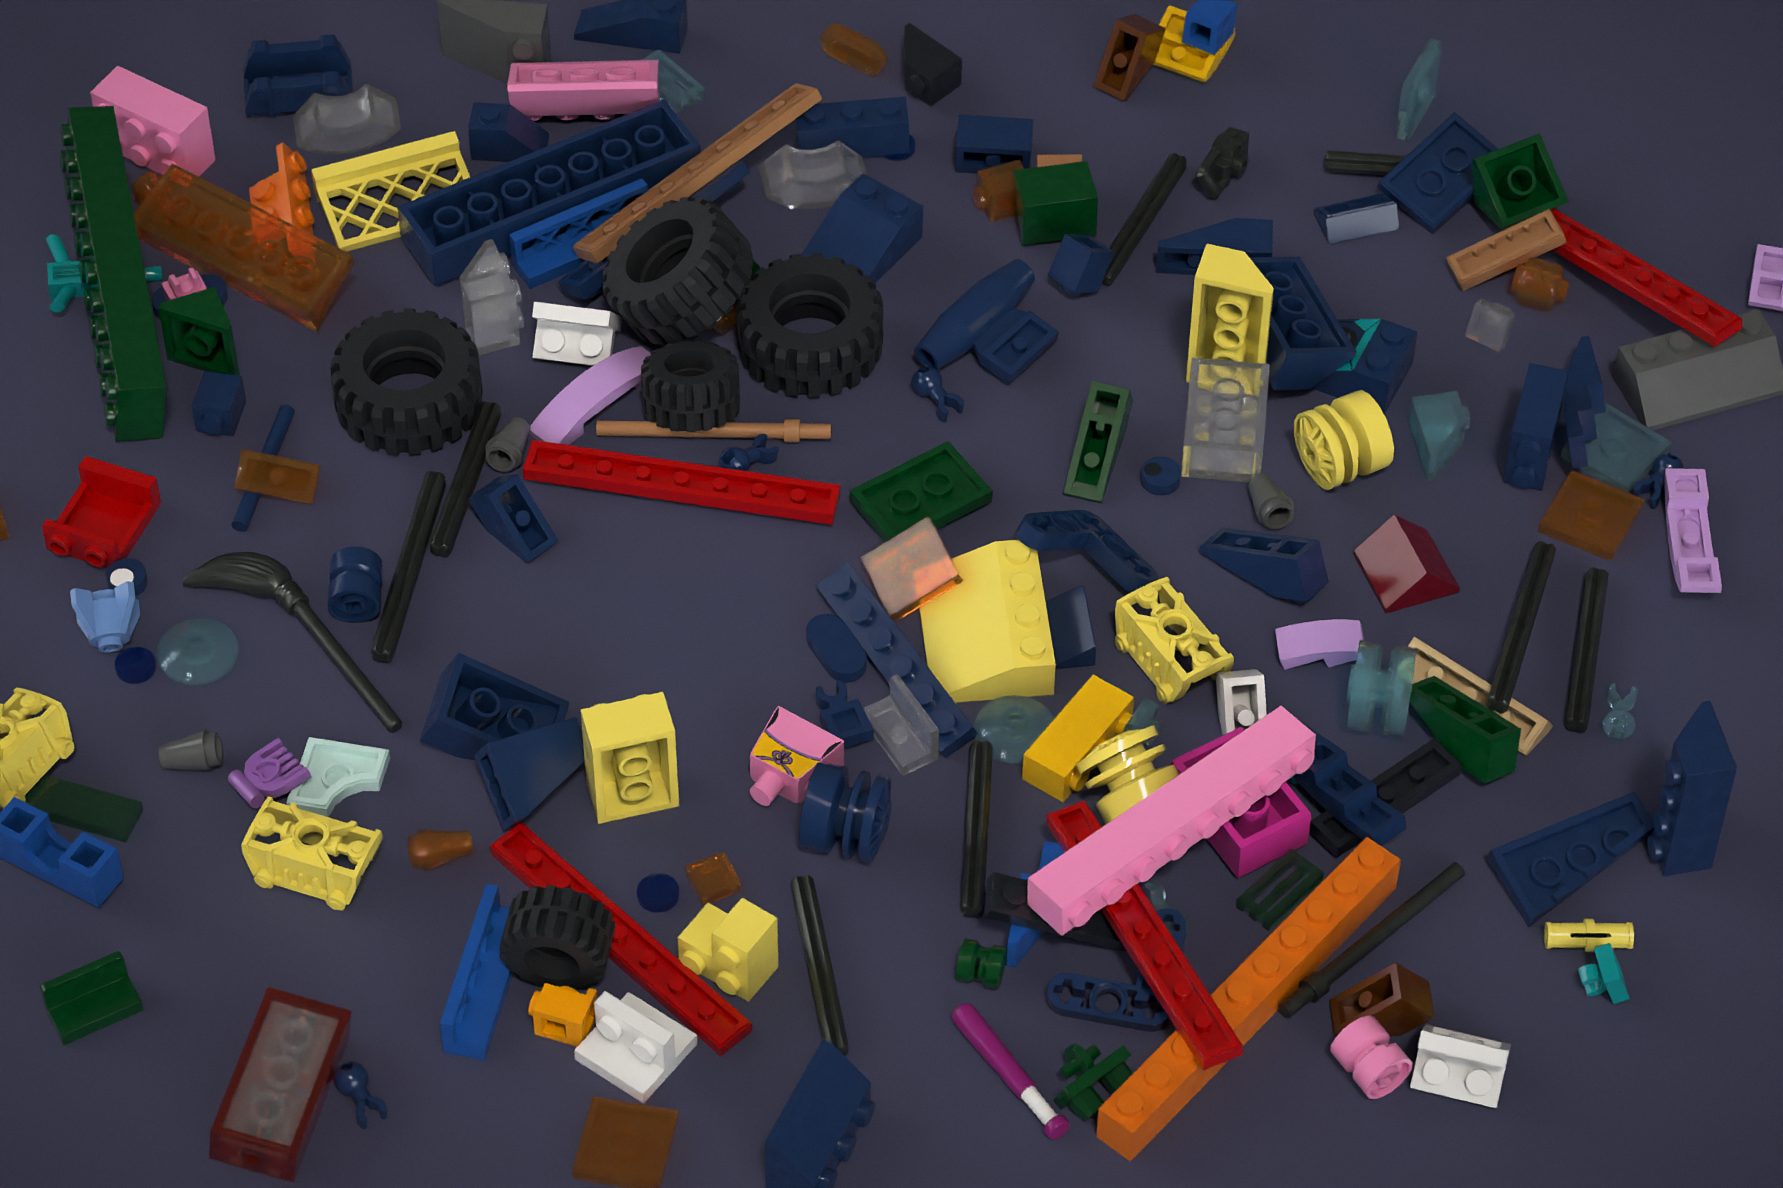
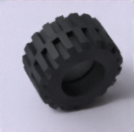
(690, 386)
(557, 937)

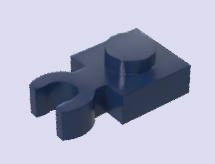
(844, 718)

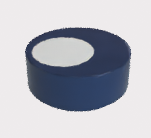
(127, 570)

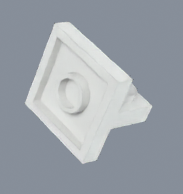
(574, 333)
(634, 1045)
(1460, 1065)

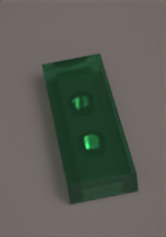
(85, 807)

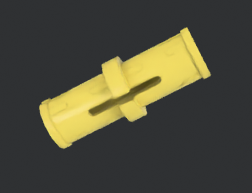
(1559, 935)

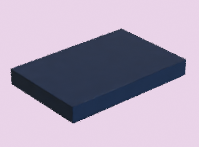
(1437, 174)

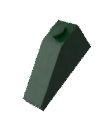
(1098, 441)
(1467, 729)

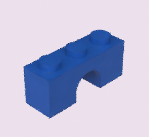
(82, 868)

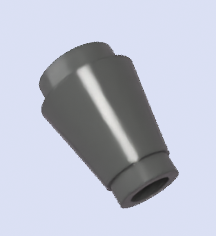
(507, 446)
(1270, 502)
(192, 752)

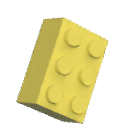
(630, 757)

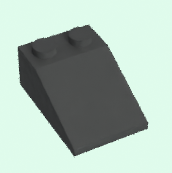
(494, 34)

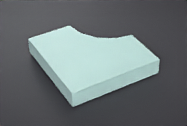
(337, 772)

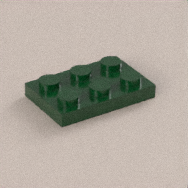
(930, 485)

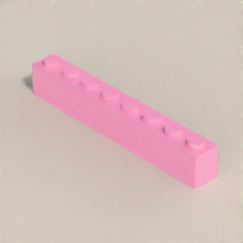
(1171, 820)

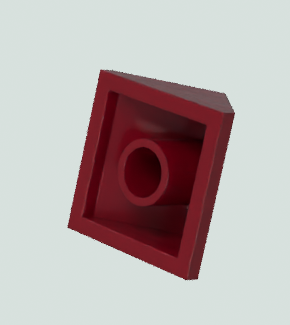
(1404, 566)

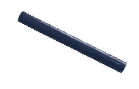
(271, 447)

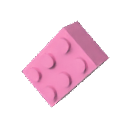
(156, 123)

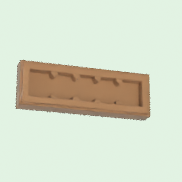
(1506, 250)

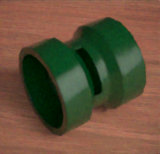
(991, 964)

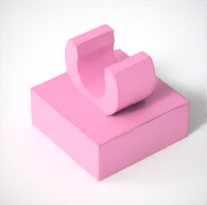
(182, 285)

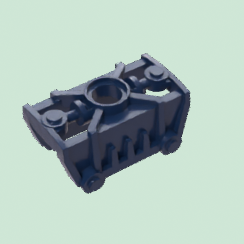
(290, 73)

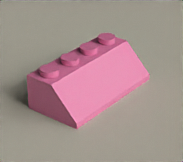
(583, 88)

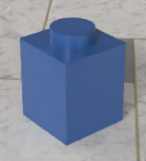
(1209, 24)

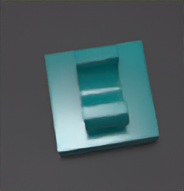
(1604, 975)

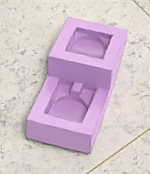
(1767, 278)
(1316, 640)

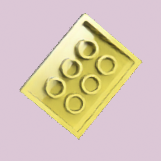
(991, 628)

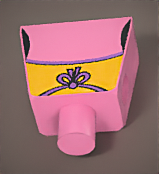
(788, 755)

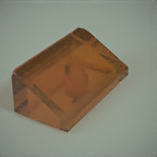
(276, 476)

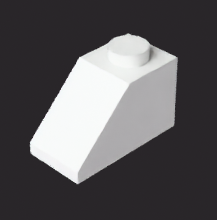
(1240, 699)

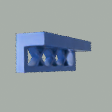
(554, 255)
(478, 984)

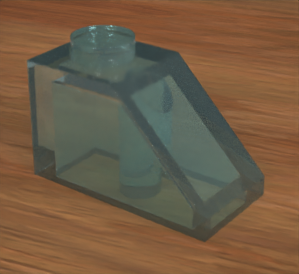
(1437, 429)

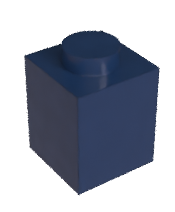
(1081, 264)
(218, 403)

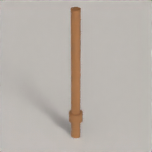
(790, 430)

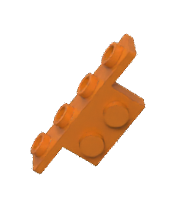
(286, 191)

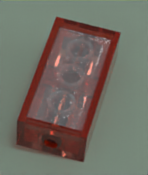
(280, 1084)

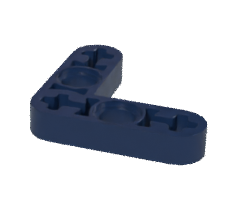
(1086, 530)
(1141, 991)

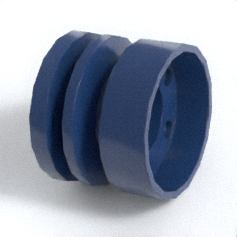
(854, 813)

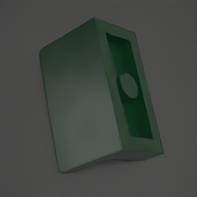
(90, 998)

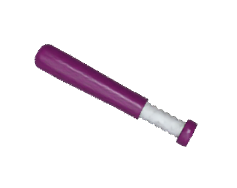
(998, 1056)

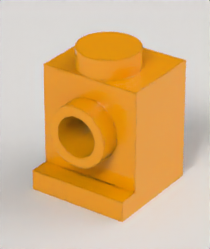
(563, 1013)

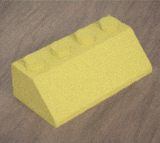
(1229, 308)

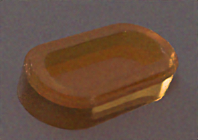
(853, 49)

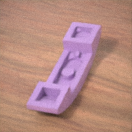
(587, 395)
(1689, 531)

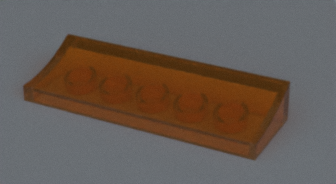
(243, 246)

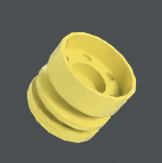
(1343, 439)
(1126, 770)

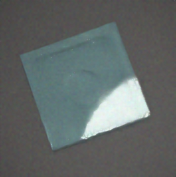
(1419, 89)
(1621, 451)

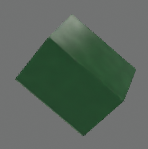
(1517, 182)
(1055, 202)
(199, 332)

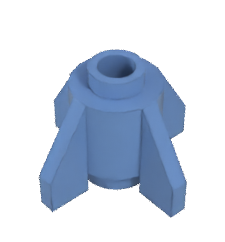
(107, 615)

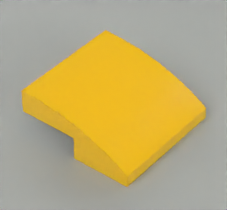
(1182, 57)

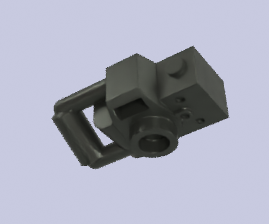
(1224, 161)

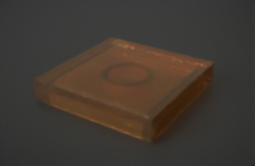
(1591, 515)
(911, 569)
(625, 1144)

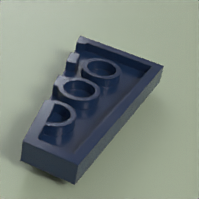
(1562, 858)

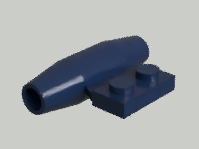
(987, 322)

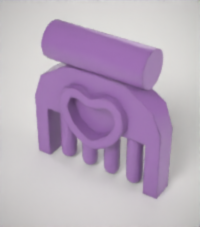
(265, 775)

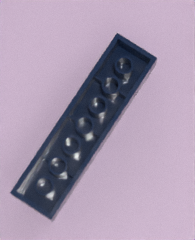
(454, 222)

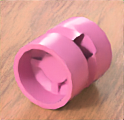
(1366, 1053)

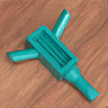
(65, 279)

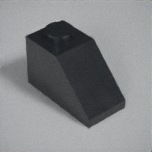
(929, 67)

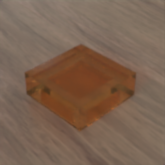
(713, 878)

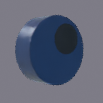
(1161, 475)

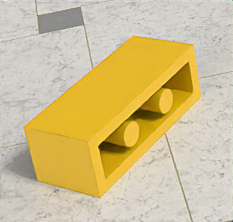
(1088, 720)

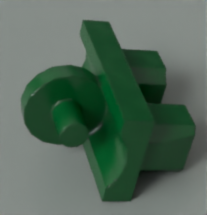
(1080, 1093)

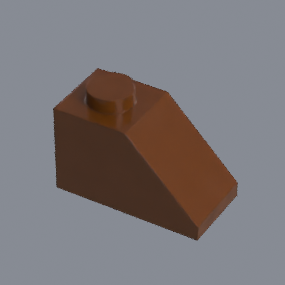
(1128, 55)
(1393, 996)

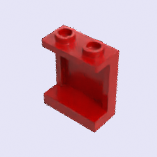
(103, 514)

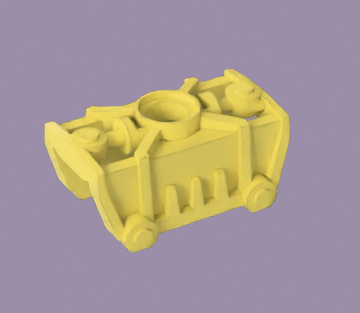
(1155, 648)
(28, 744)
(305, 866)

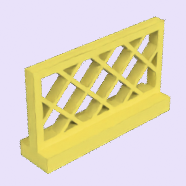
(383, 169)

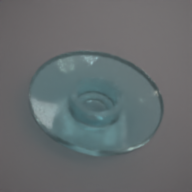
(197, 651)
(1009, 738)

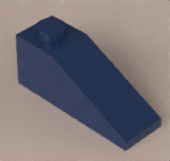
(636, 24)
(1184, 252)
(1273, 562)

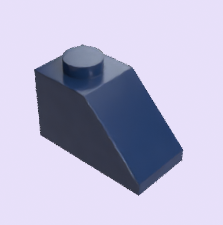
(503, 133)
(513, 517)

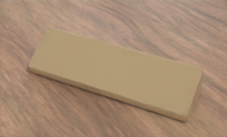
(1433, 663)

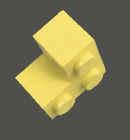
(732, 948)

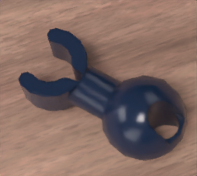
(928, 382)
(740, 458)
(1656, 481)
(353, 1084)

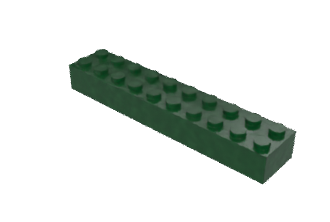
(114, 274)

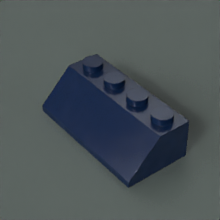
(1303, 332)
(1693, 796)

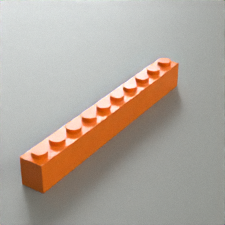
(1251, 995)

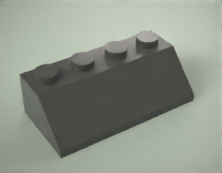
(1686, 378)

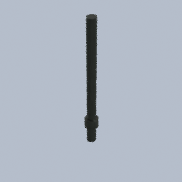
(1317, 983)

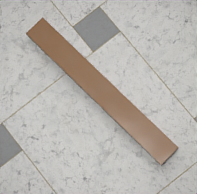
(701, 168)

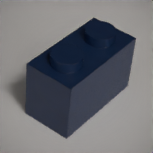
(992, 142)

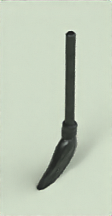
(269, 578)

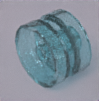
(1380, 688)

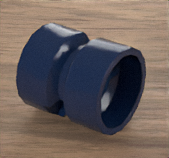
(355, 584)

